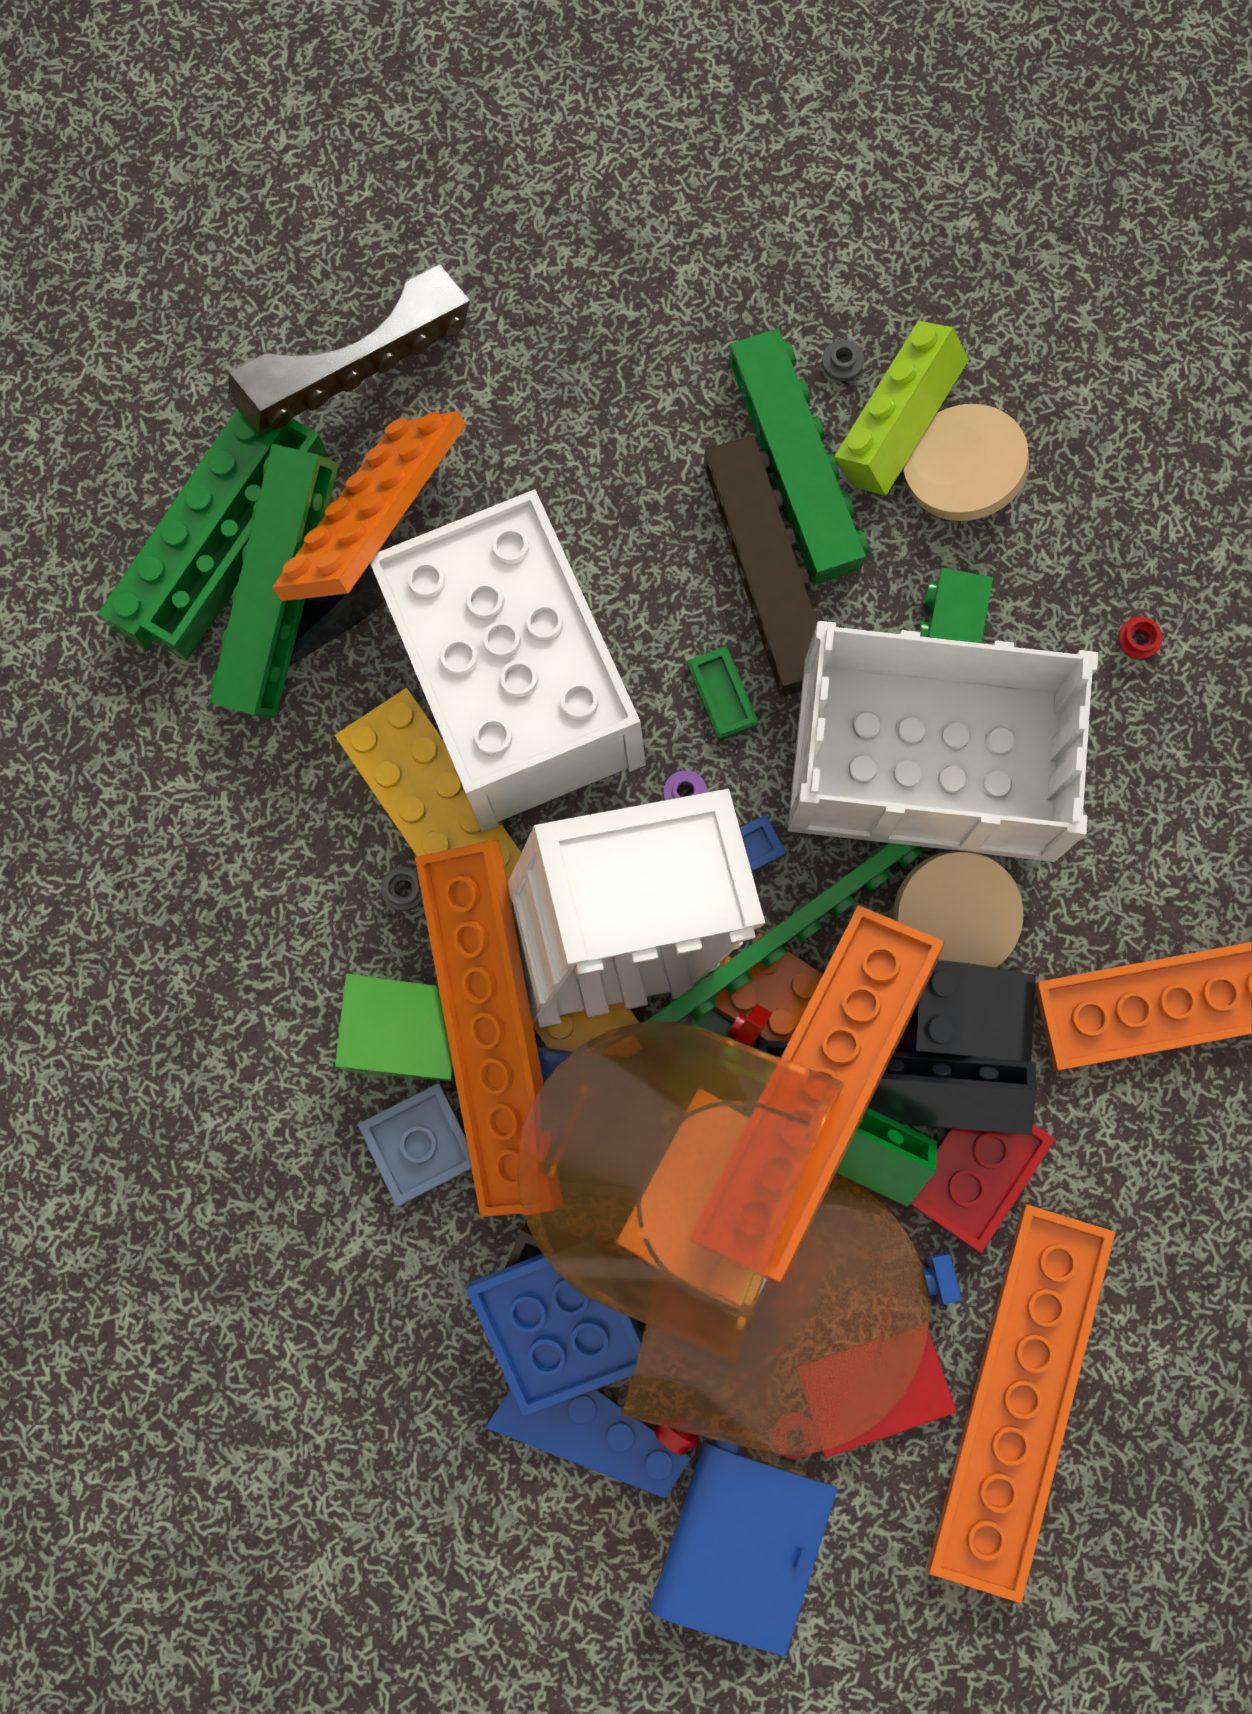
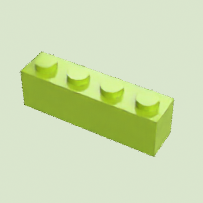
(902, 407)

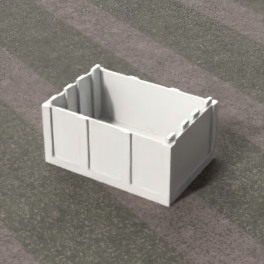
(509, 658)
(942, 743)
(630, 904)

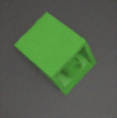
(393, 1030)

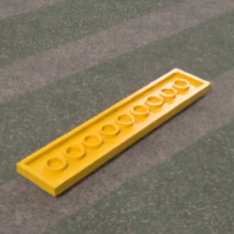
(424, 797)

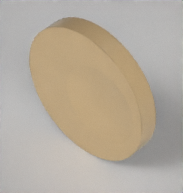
(968, 463)
(965, 904)

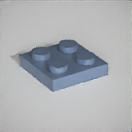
(417, 1144)

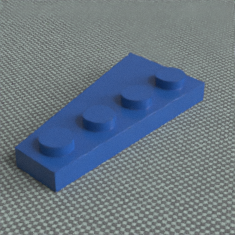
(596, 1437)

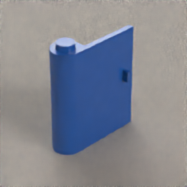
(743, 1549)

